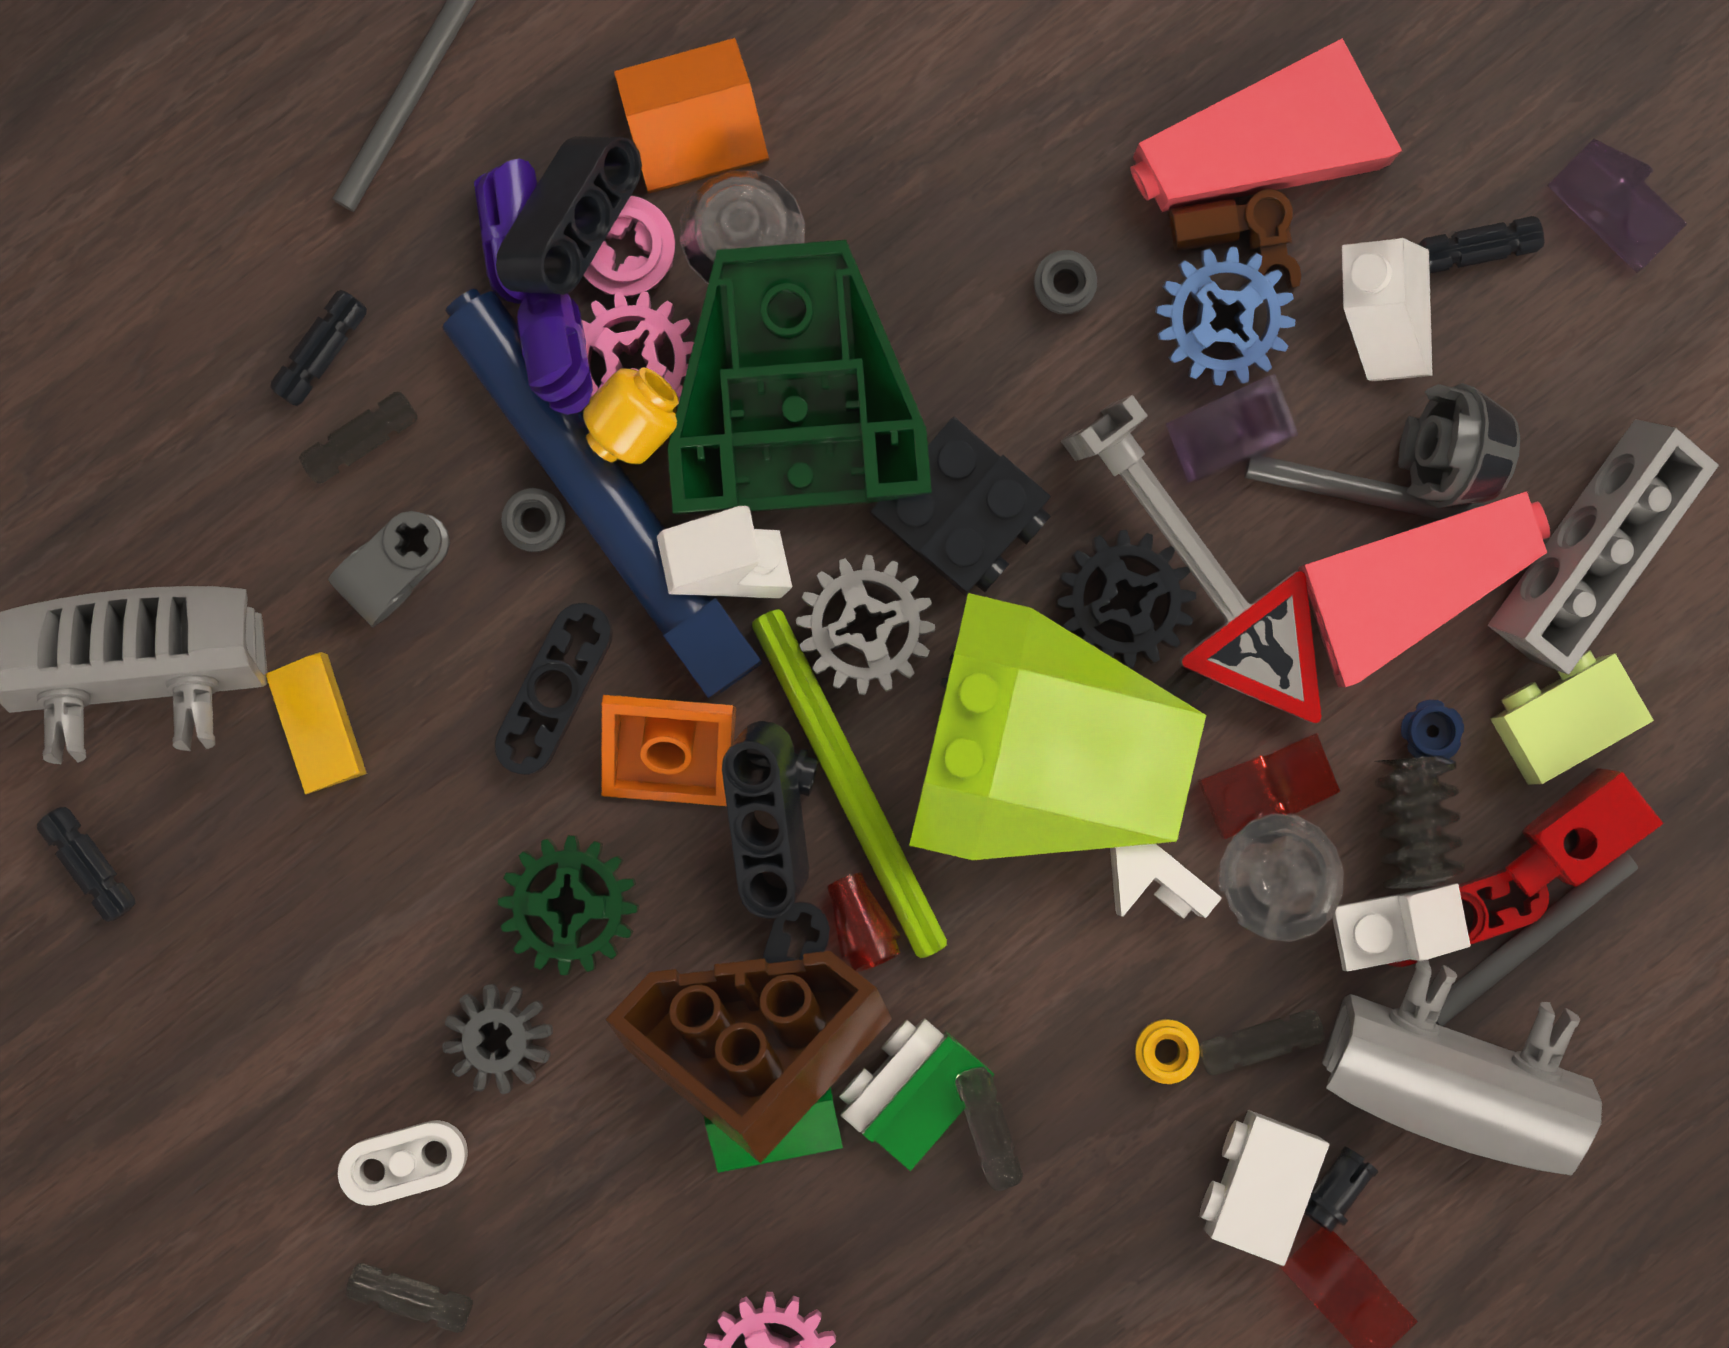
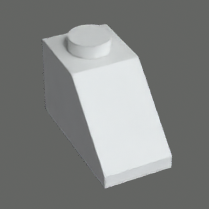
(1389, 307)

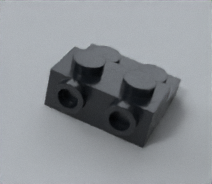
(972, 513)

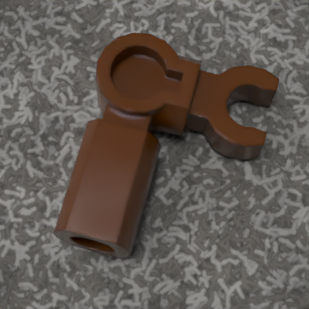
(1263, 216)

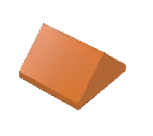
(692, 115)
(665, 749)

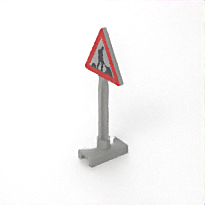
(1262, 645)

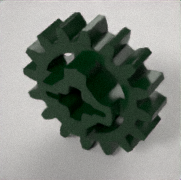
(540, 904)

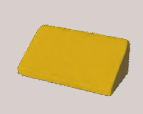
(315, 722)

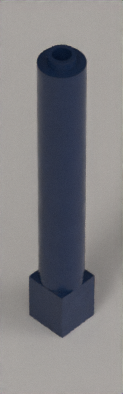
(598, 495)

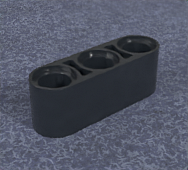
(569, 215)
(754, 845)

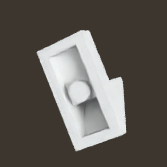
(724, 557)
(1179, 890)
(1401, 927)

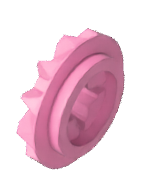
(639, 274)

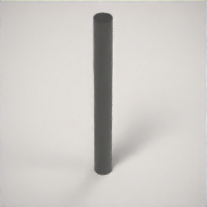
(402, 103)
(1345, 487)
(1534, 936)

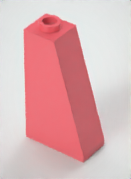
(1276, 134)
(1405, 586)

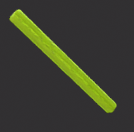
(849, 783)

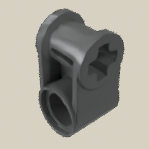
(383, 573)

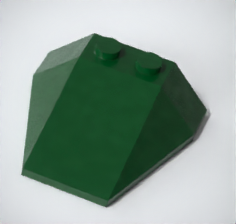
(793, 390)

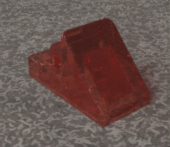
(1269, 784)
(1348, 1292)

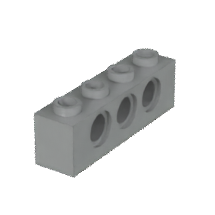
(1603, 545)

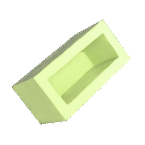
(1570, 718)

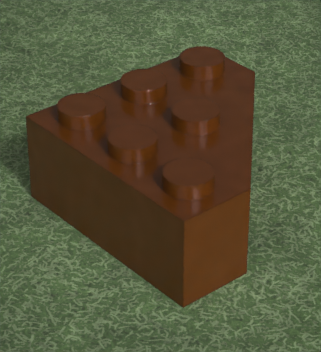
(752, 1038)

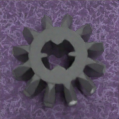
(519, 1043)

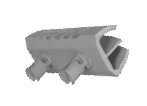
(128, 649)
(1461, 1087)

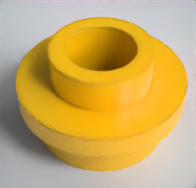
(1186, 1057)

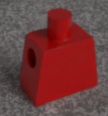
(1607, 820)

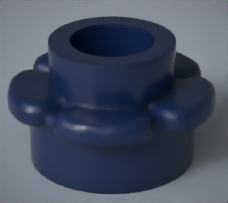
(1449, 727)

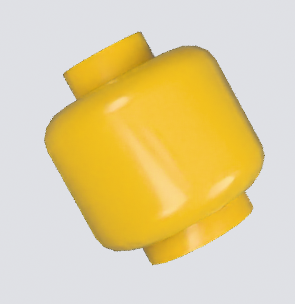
(631, 415)

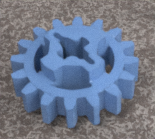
(1246, 297)

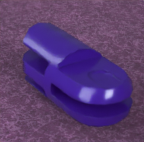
(499, 202)
(555, 351)

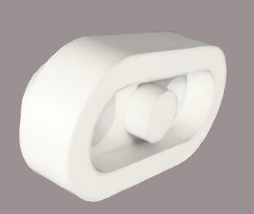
(871, 1093)
(404, 1163)

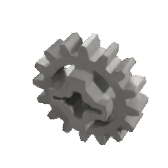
(855, 597)

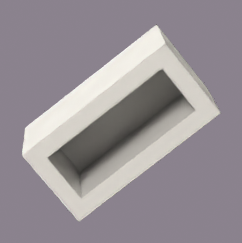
(1263, 1186)

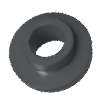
(1073, 264)
(522, 503)

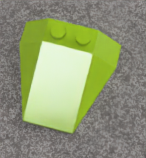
(1050, 745)

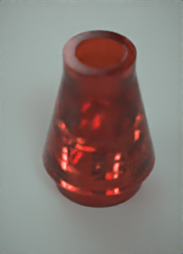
(862, 925)

